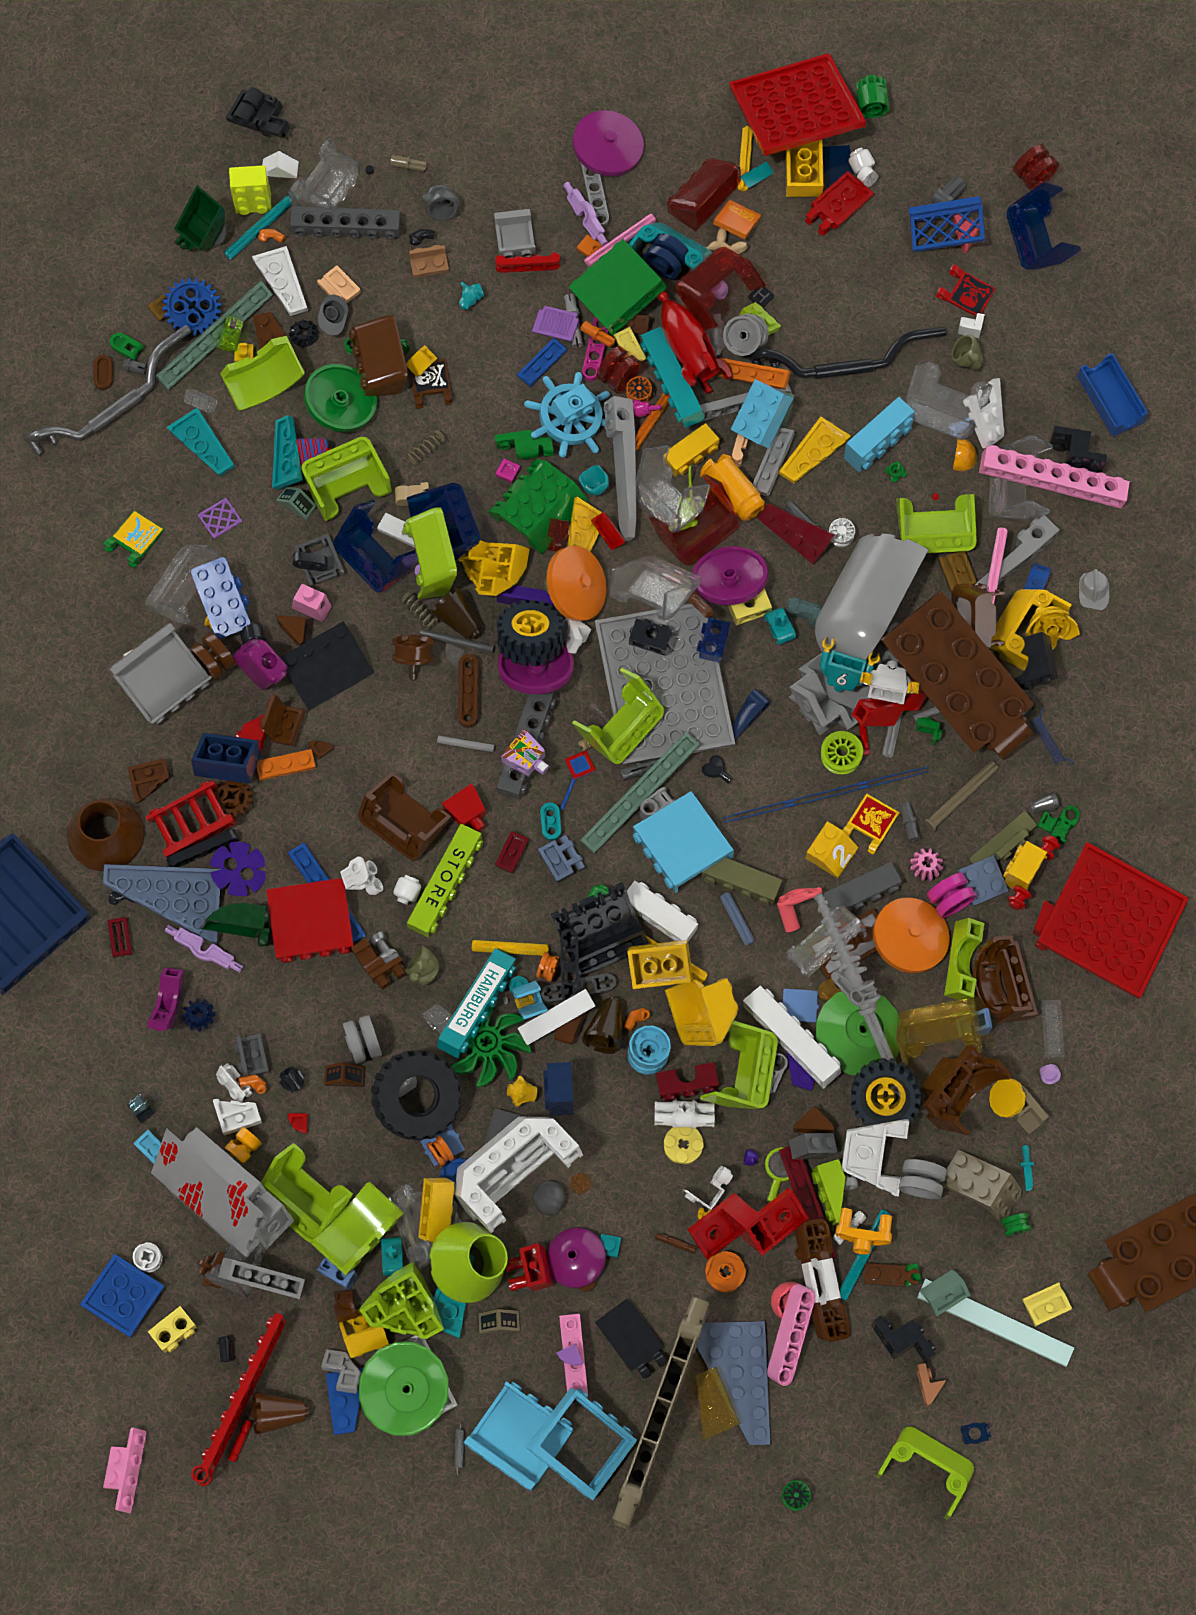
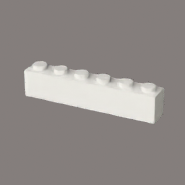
(792, 1036)

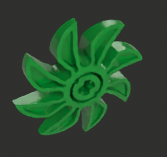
(494, 1049)

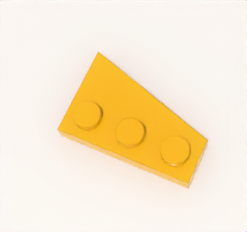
(582, 530)

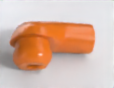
(271, 233)
(636, 1016)
(254, 1081)

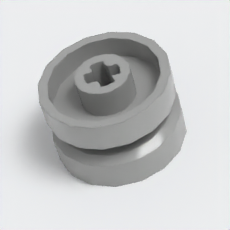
(748, 343)
(362, 1039)
(922, 1179)

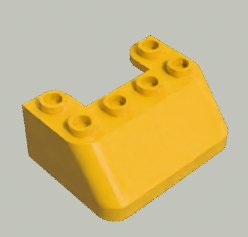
(702, 1012)

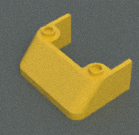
(1013, 616)

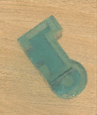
(803, 609)

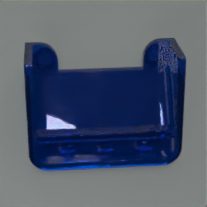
(456, 511)

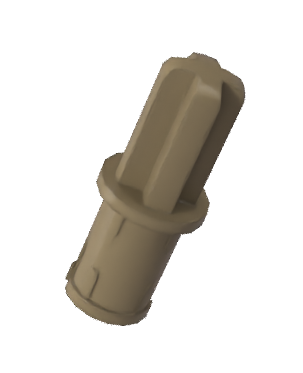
(408, 163)

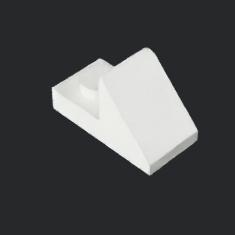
(575, 634)

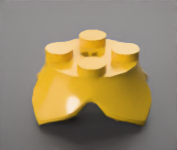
(1053, 622)

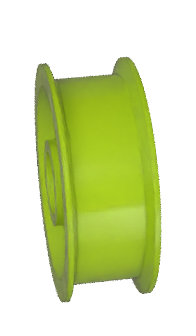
(846, 737)

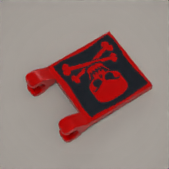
(969, 293)

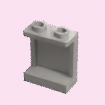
(514, 233)

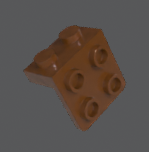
(281, 722)

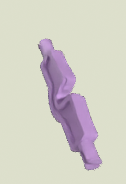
(583, 207)
(212, 954)

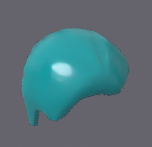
(594, 480)

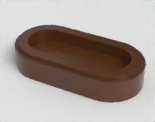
(103, 372)

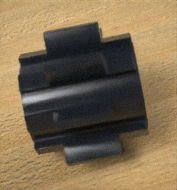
(291, 1079)

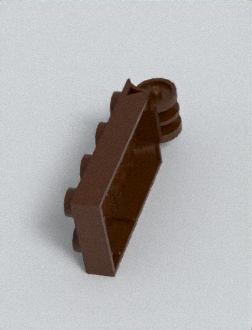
(961, 677)
(1150, 1260)

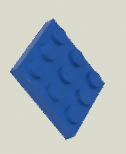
(122, 1295)

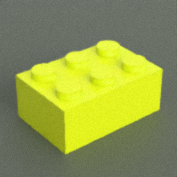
(250, 189)

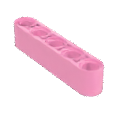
(791, 1334)

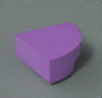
(570, 1356)

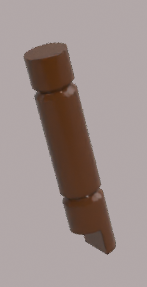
(676, 1243)

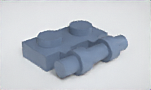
(556, 861)

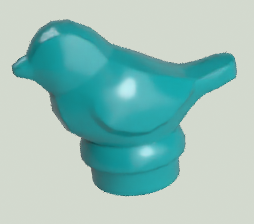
(470, 295)

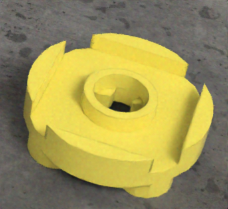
(683, 1155)

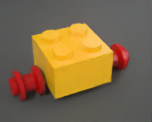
(1024, 868)

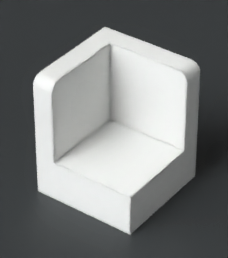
(971, 326)

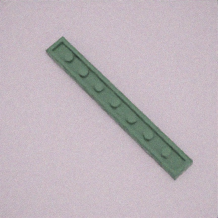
(209, 338)
(639, 792)

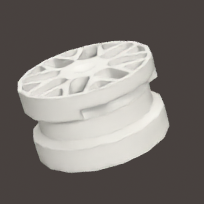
(843, 532)
(147, 1257)

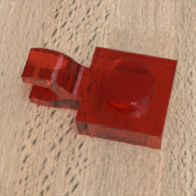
(558, 531)

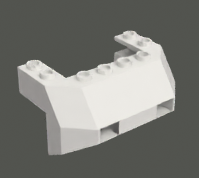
(508, 1161)

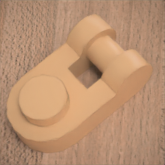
(737, 455)

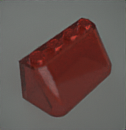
(704, 192)

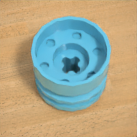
(650, 1039)

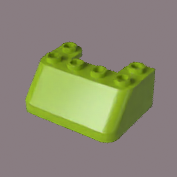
(344, 471)
(302, 1196)

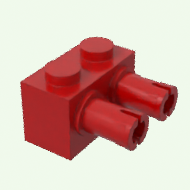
(535, 1266)

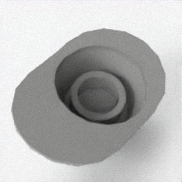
(1094, 590)

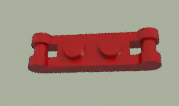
(527, 264)

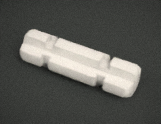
(858, 1218)

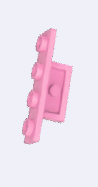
(124, 1469)

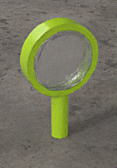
(776, 1171)

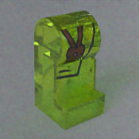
(230, 334)

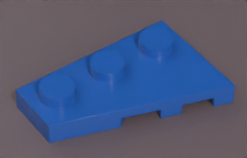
(343, 1406)

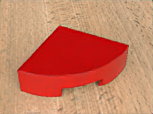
(299, 1121)

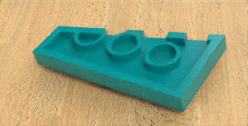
(201, 440)
(286, 456)
(451, 1311)

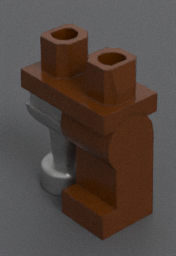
(382, 965)

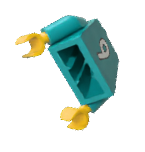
(842, 669)

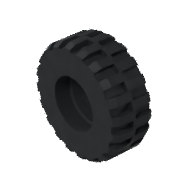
(446, 1095)

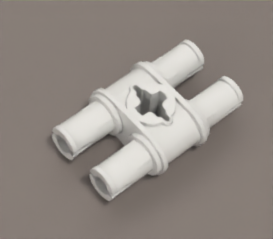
(684, 1114)

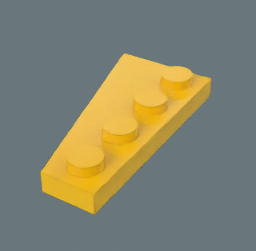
(816, 446)

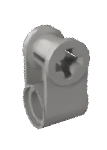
(656, 802)

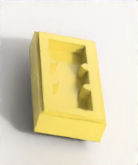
(629, 342)

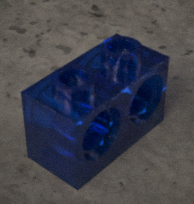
(715, 640)

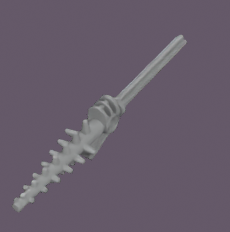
(848, 979)

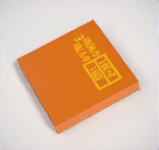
(737, 219)

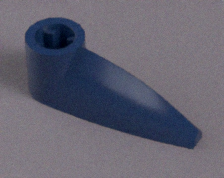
(753, 707)

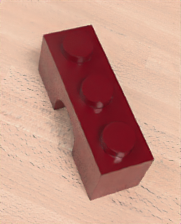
(671, 1087)

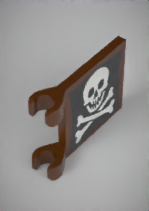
(432, 381)

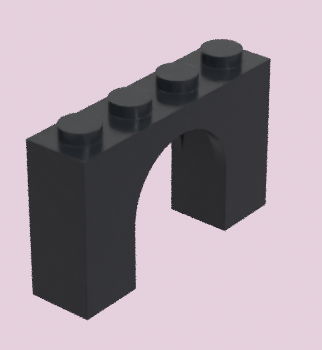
(1041, 662)

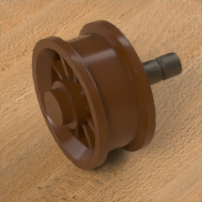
(413, 651)

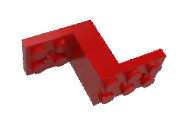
(759, 1229)

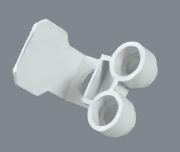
(361, 875)
(721, 1177)

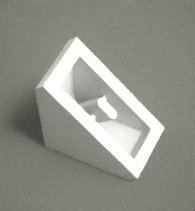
(281, 165)

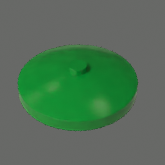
(337, 399)

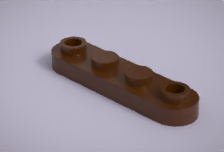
(468, 690)

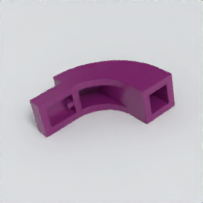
(167, 1000)

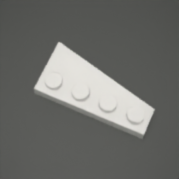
(281, 276)

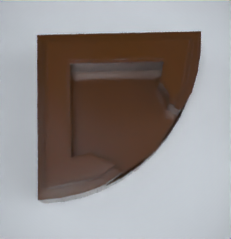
(320, 748)
(345, 1298)

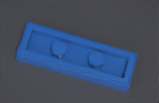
(542, 362)

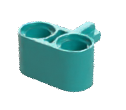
(780, 626)
(391, 1255)

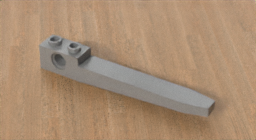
(620, 427)
(1027, 547)

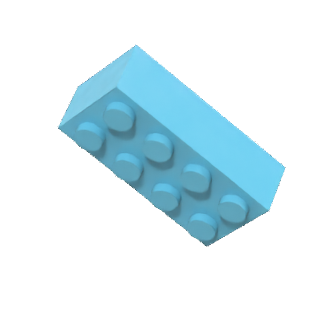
(879, 435)

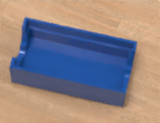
(1113, 395)

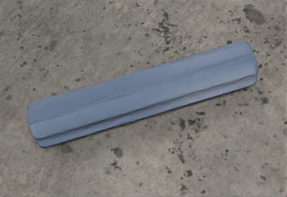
(737, 918)

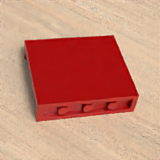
(310, 920)

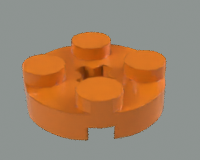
(735, 1266)

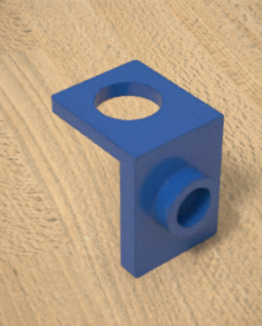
(1037, 577)

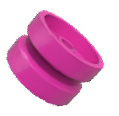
(951, 895)

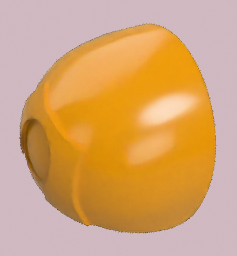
(965, 456)

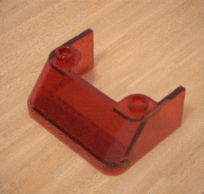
(697, 284)
(713, 526)

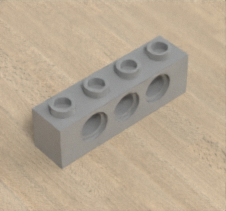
(261, 1278)

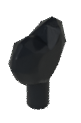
(716, 768)

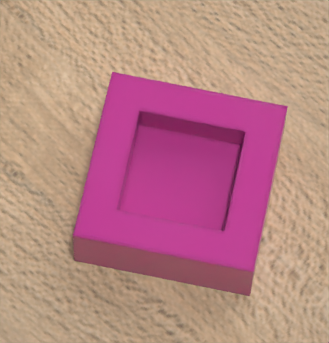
(507, 470)

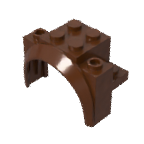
(956, 1083)

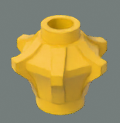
(521, 1092)

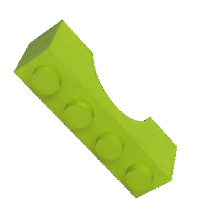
(966, 938)

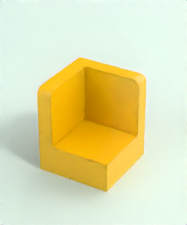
(421, 361)

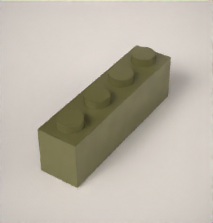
(745, 880)

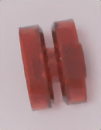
(1036, 166)
(618, 369)

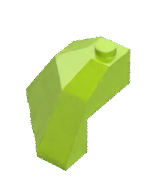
(403, 1305)

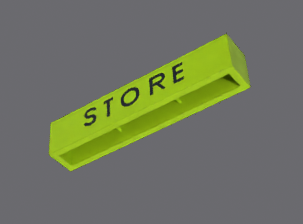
(444, 881)

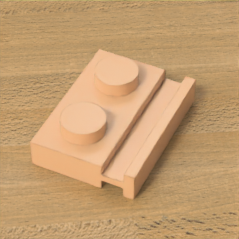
(340, 284)

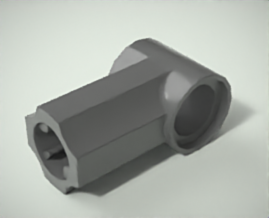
(950, 191)

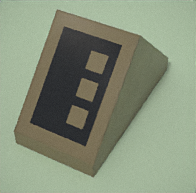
(499, 1321)

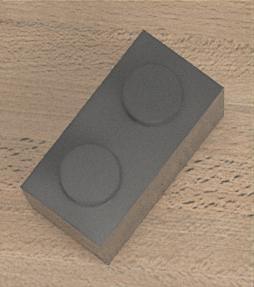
(813, 1146)

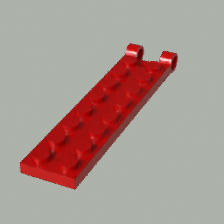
(239, 1399)

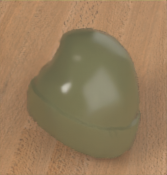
(967, 353)
(423, 967)

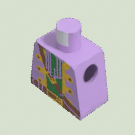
(525, 755)

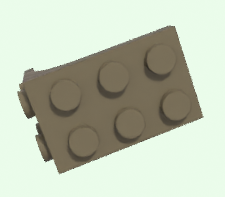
(982, 1184)

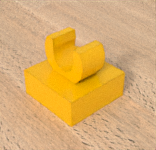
(244, 350)

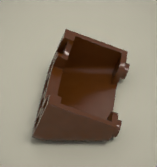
(400, 818)

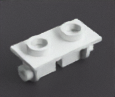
(227, 1076)

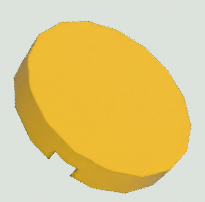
(1007, 1098)

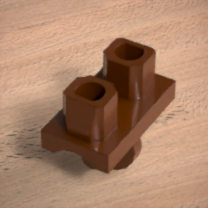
(206, 1265)

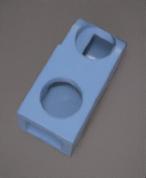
(332, 1272)

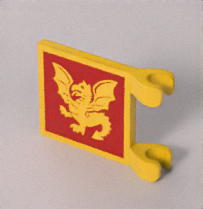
(872, 820)

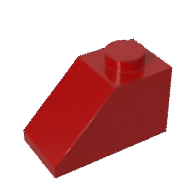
(253, 731)

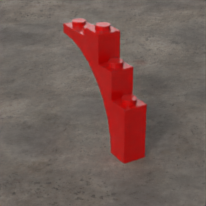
(885, 713)

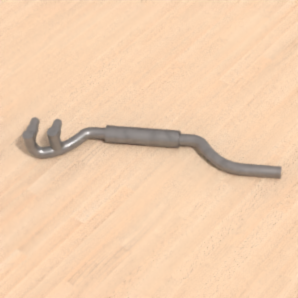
(113, 410)

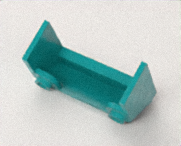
(651, 231)

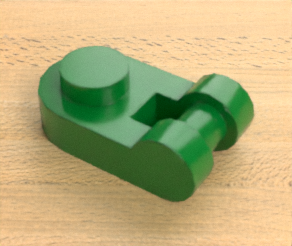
(120, 342)

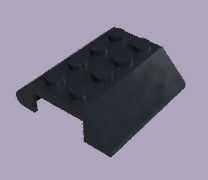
(604, 929)

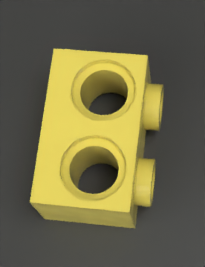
(169, 1325)

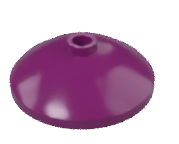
(587, 1263)

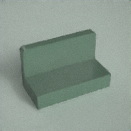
(945, 1292)

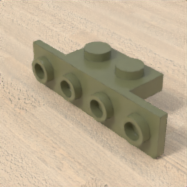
(1006, 839)

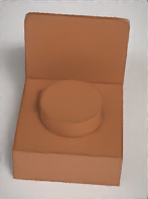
(928, 1389)

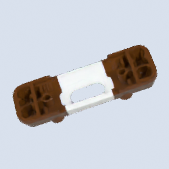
(815, 1251)

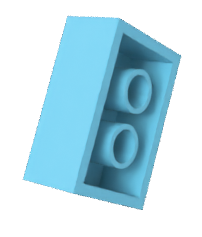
(761, 413)

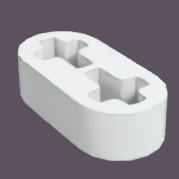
(867, 176)

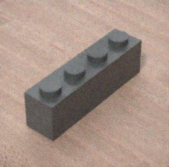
(864, 888)

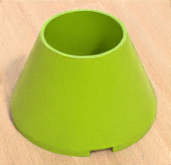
(452, 1264)

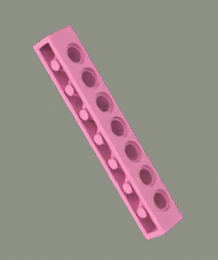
(1045, 480)

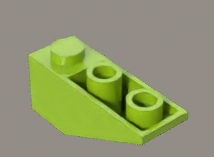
(831, 1186)

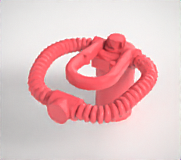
(787, 909)

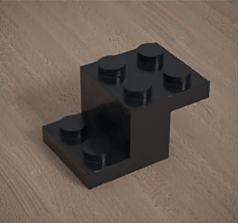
(1077, 447)
(904, 1339)

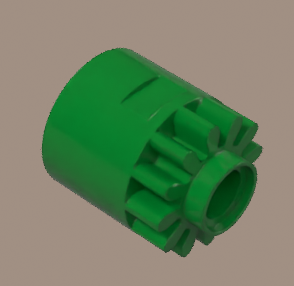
(872, 96)

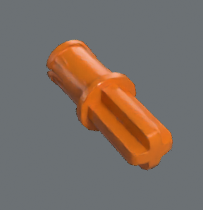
(597, 334)

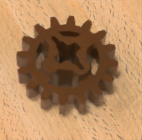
(238, 794)

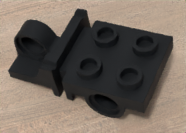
(258, 112)

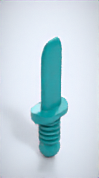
(1027, 1168)

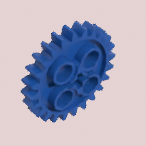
(203, 295)

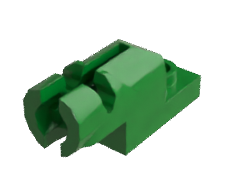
(524, 444)

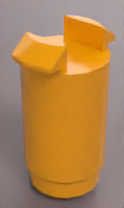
(740, 490)

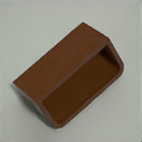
(379, 356)

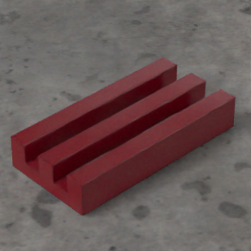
(122, 953)

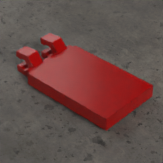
(838, 203)

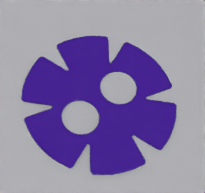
(238, 885)

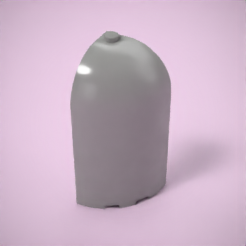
(868, 594)

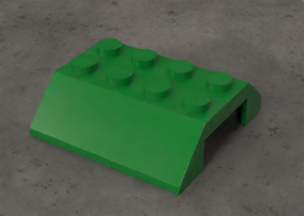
(537, 499)

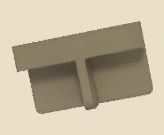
(1031, 1115)

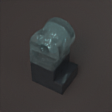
(140, 1108)

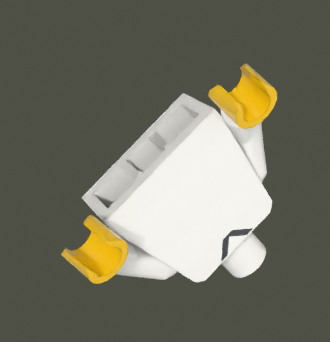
(889, 683)

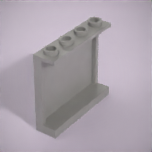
(159, 674)

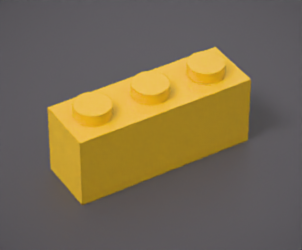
(692, 450)
(435, 1207)

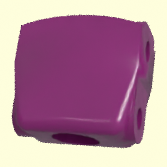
(260, 663)

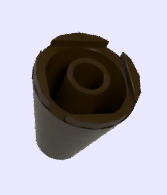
(457, 614)
(605, 1027)

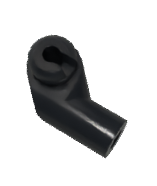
(421, 233)
(114, 898)

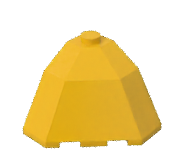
(495, 566)

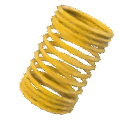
(519, 1006)

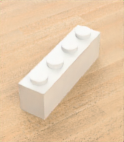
(661, 914)

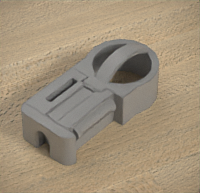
(777, 1075)

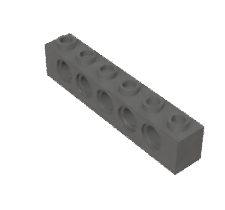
(338, 216)
(515, 788)

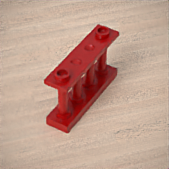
(206, 830)

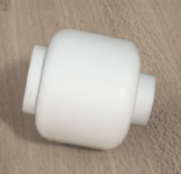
(860, 159)
(407, 889)

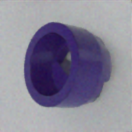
(749, 1158)

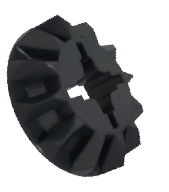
(302, 340)

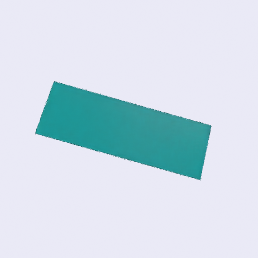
(757, 174)

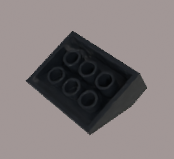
(326, 665)

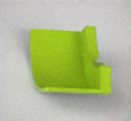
(263, 376)
(357, 1228)

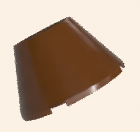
(113, 850)

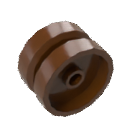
(212, 655)

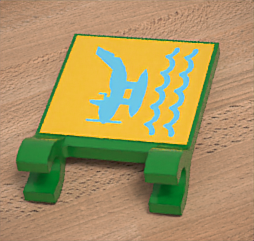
(136, 536)

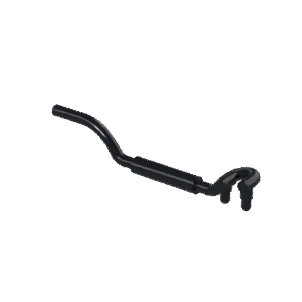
(845, 367)

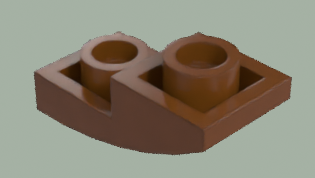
(569, 1031)

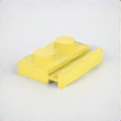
(1047, 1304)

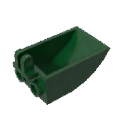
(200, 222)
(239, 920)

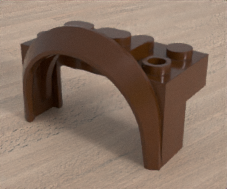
(1007, 957)

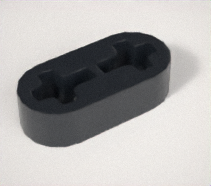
(310, 561)

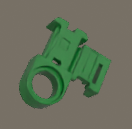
(1060, 825)

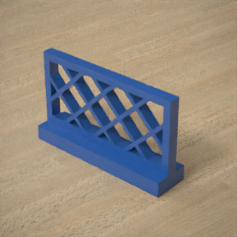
(942, 210)

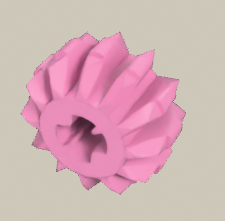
(920, 858)

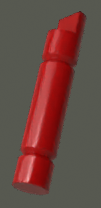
(864, 739)
(240, 1441)

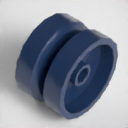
(666, 256)

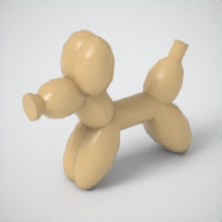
(738, 247)

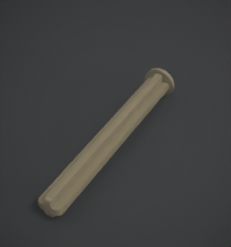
(960, 796)

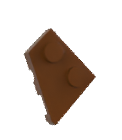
(147, 777)

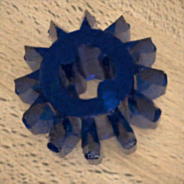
(192, 1011)

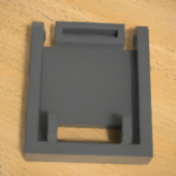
(328, 551)

